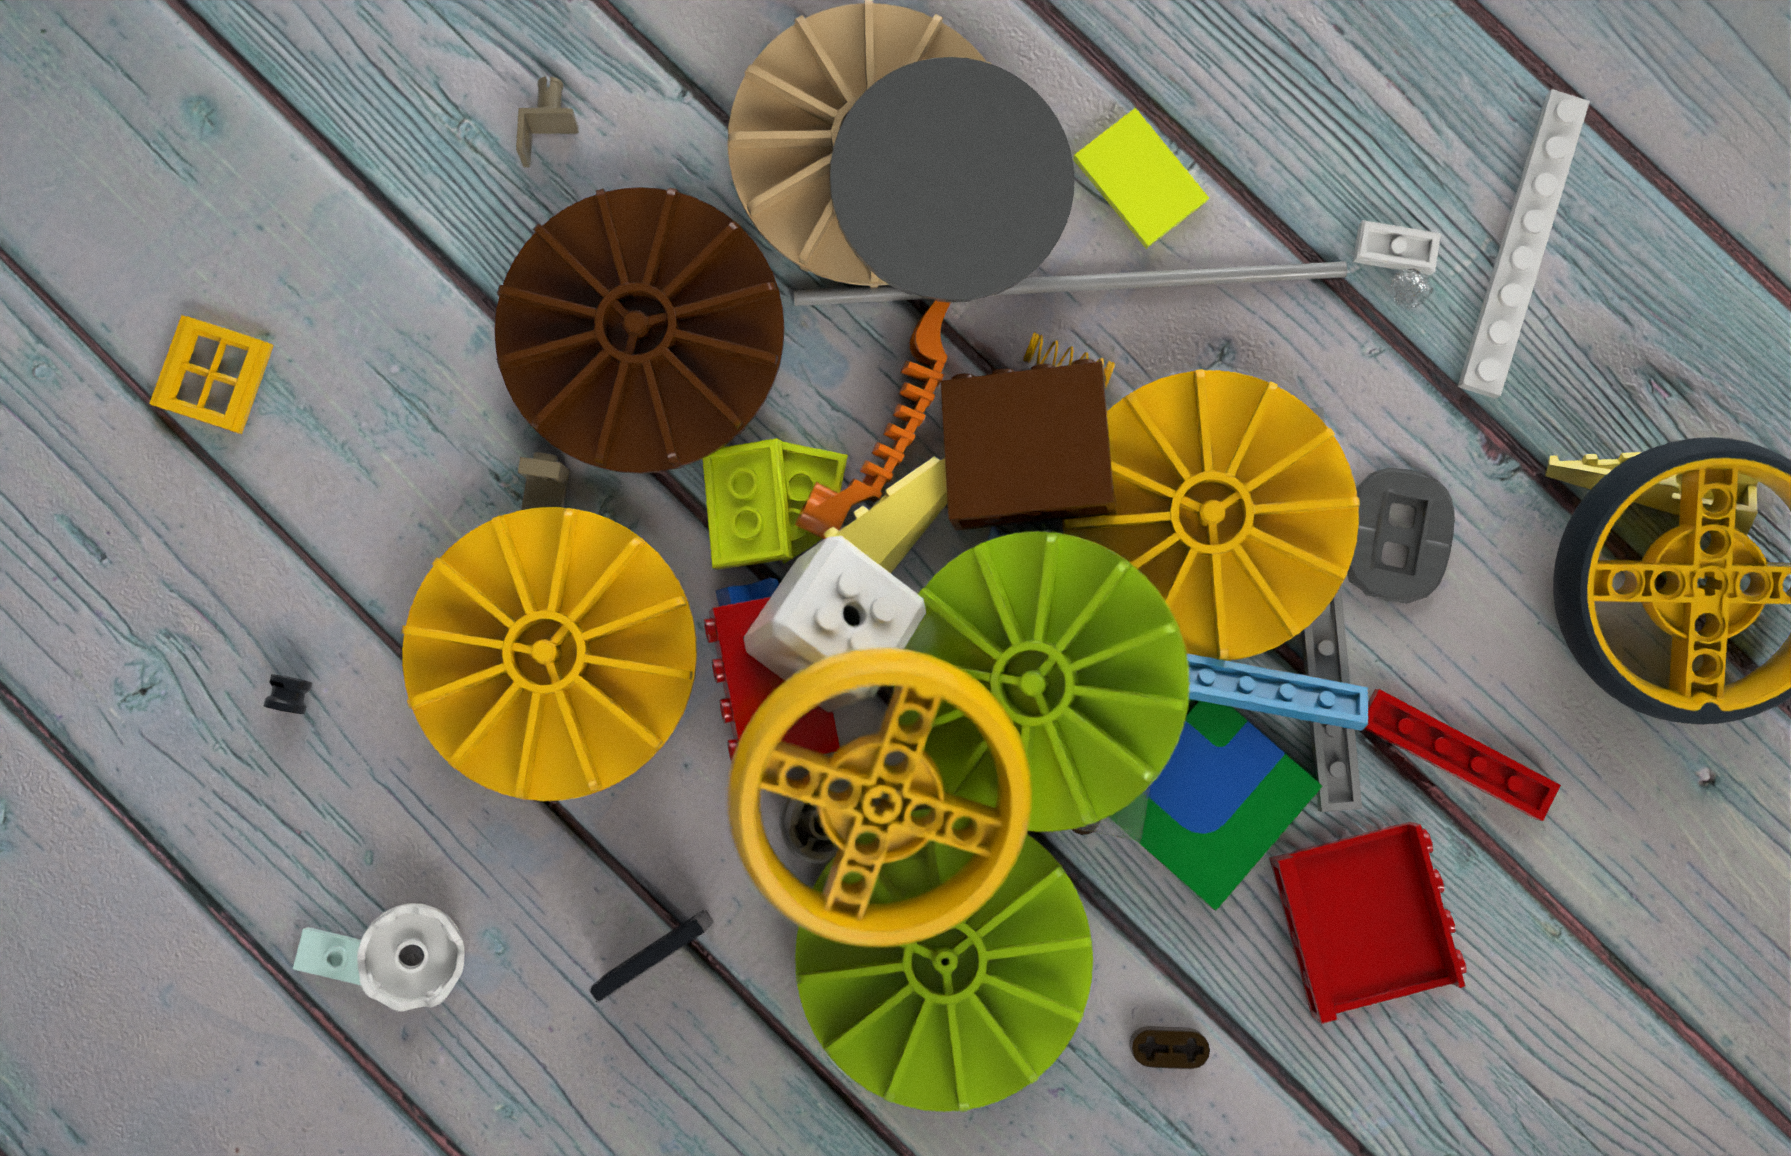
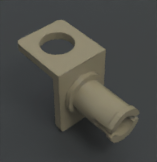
(545, 119)

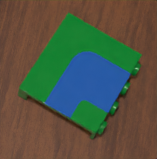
(1221, 801)

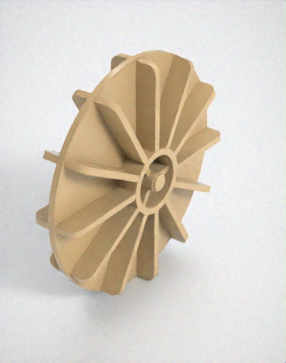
(792, 114)

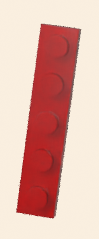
(1460, 755)

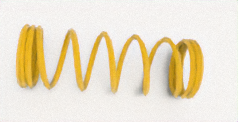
(1034, 343)

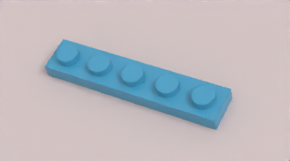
(1278, 692)

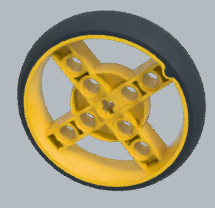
(1582, 579)

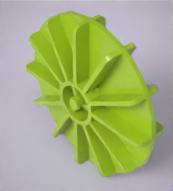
(1073, 656)
(961, 1011)

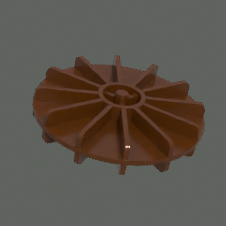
(639, 330)

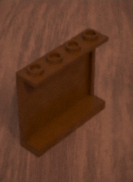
(1027, 445)

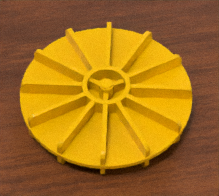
(1229, 508)
(549, 654)

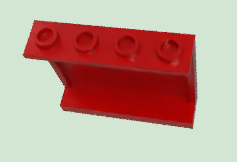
(1367, 919)

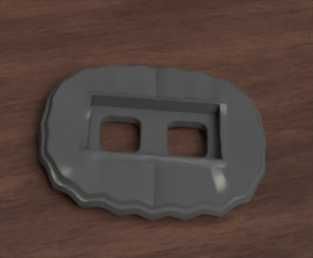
(1427, 540)

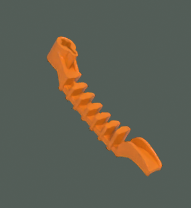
(829, 508)

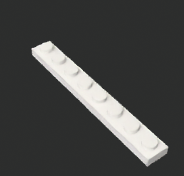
(1523, 244)

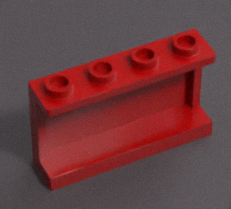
(750, 682)

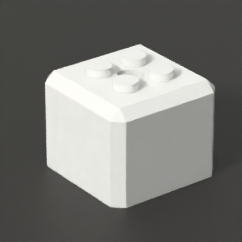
(806, 619)

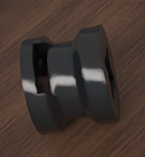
(287, 694)

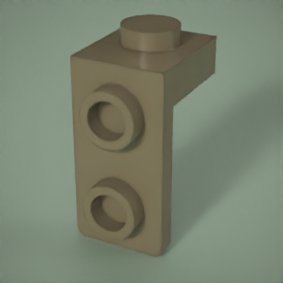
(545, 481)

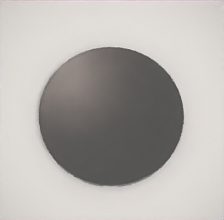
(951, 179)

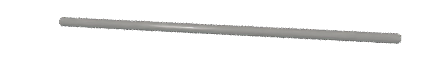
(1097, 282)

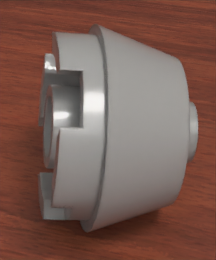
(803, 831)

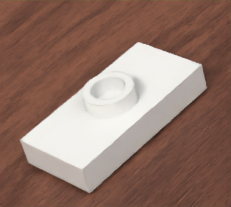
(1396, 247)

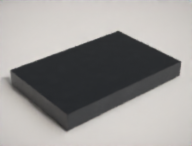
(651, 955)

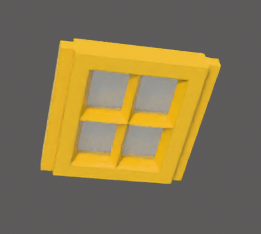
(211, 374)

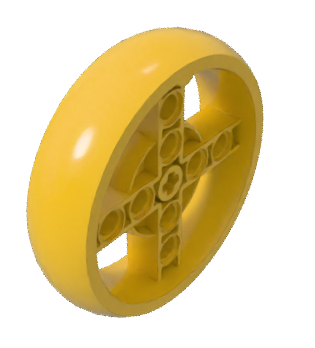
(842, 907)

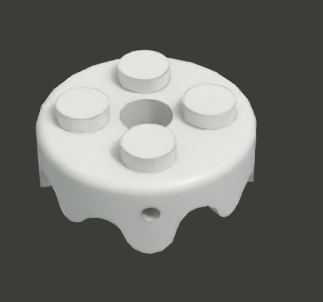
(406, 986)

